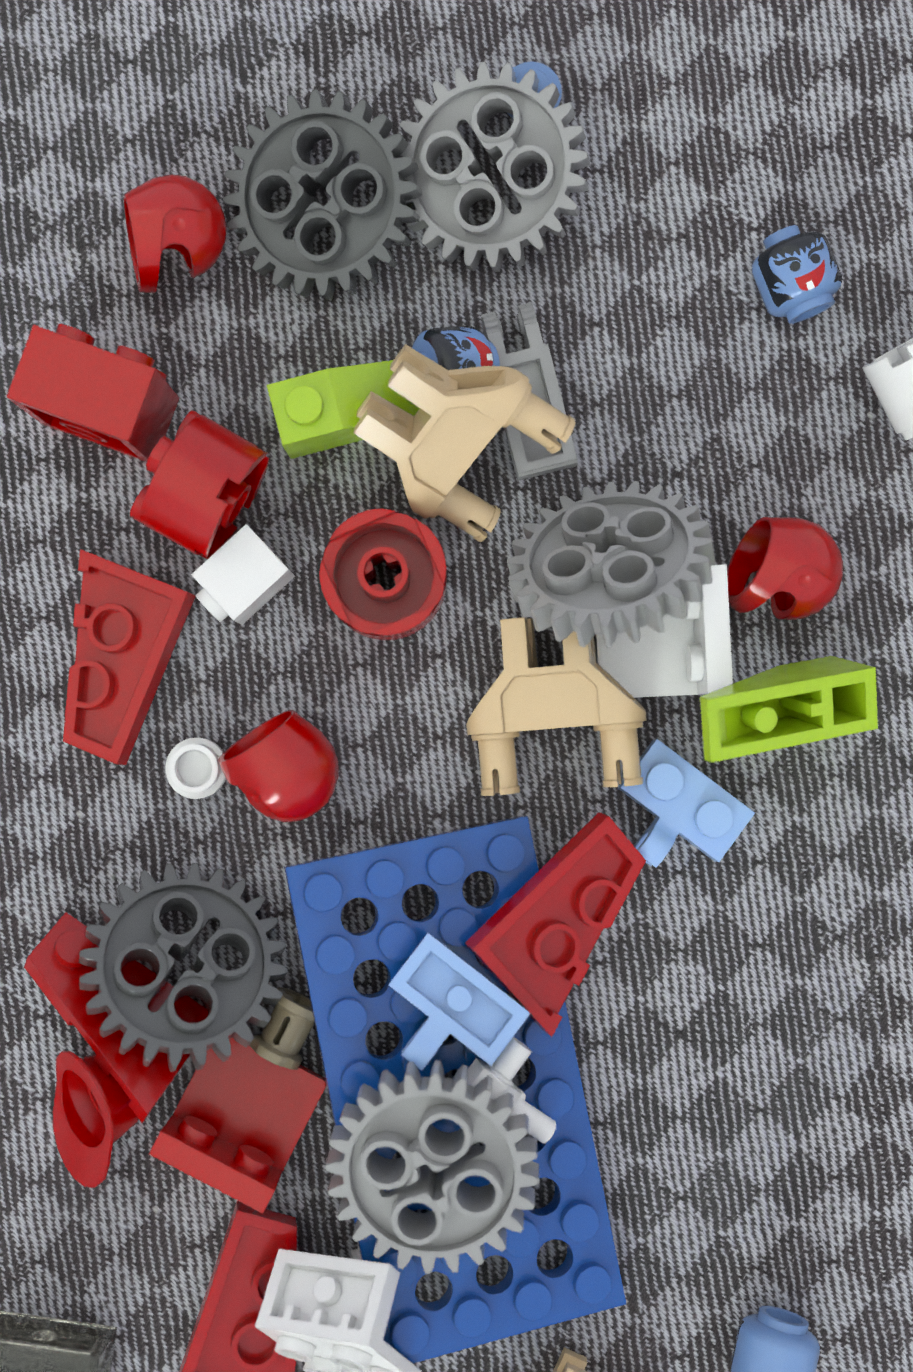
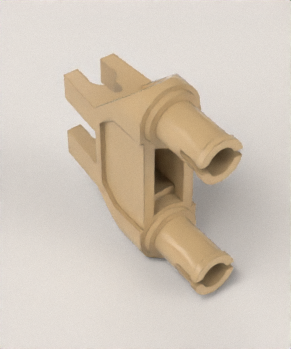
(451, 429)
(553, 698)

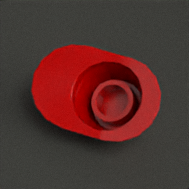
(88, 1117)

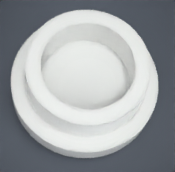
(194, 768)

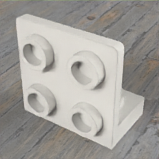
(685, 658)
(331, 1313)

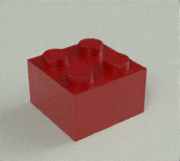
(93, 392)

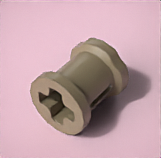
(285, 1031)

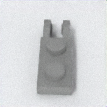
(535, 362)

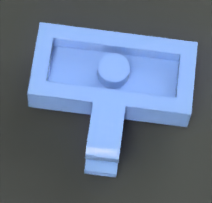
(684, 805)
(456, 1003)

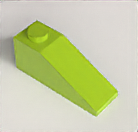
(322, 406)
(789, 707)

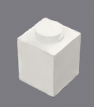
(240, 577)

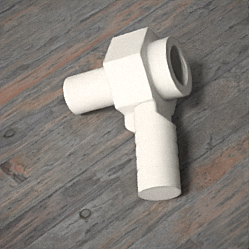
(502, 1072)

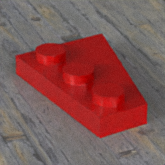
(122, 651)
(552, 923)
(57, 972)
(225, 1326)

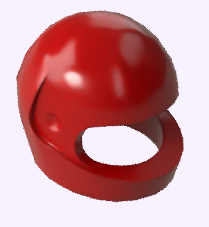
(173, 215)
(795, 567)
(283, 767)

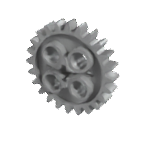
(534, 137)
(611, 563)
(461, 1213)

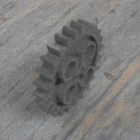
(282, 160)
(229, 995)

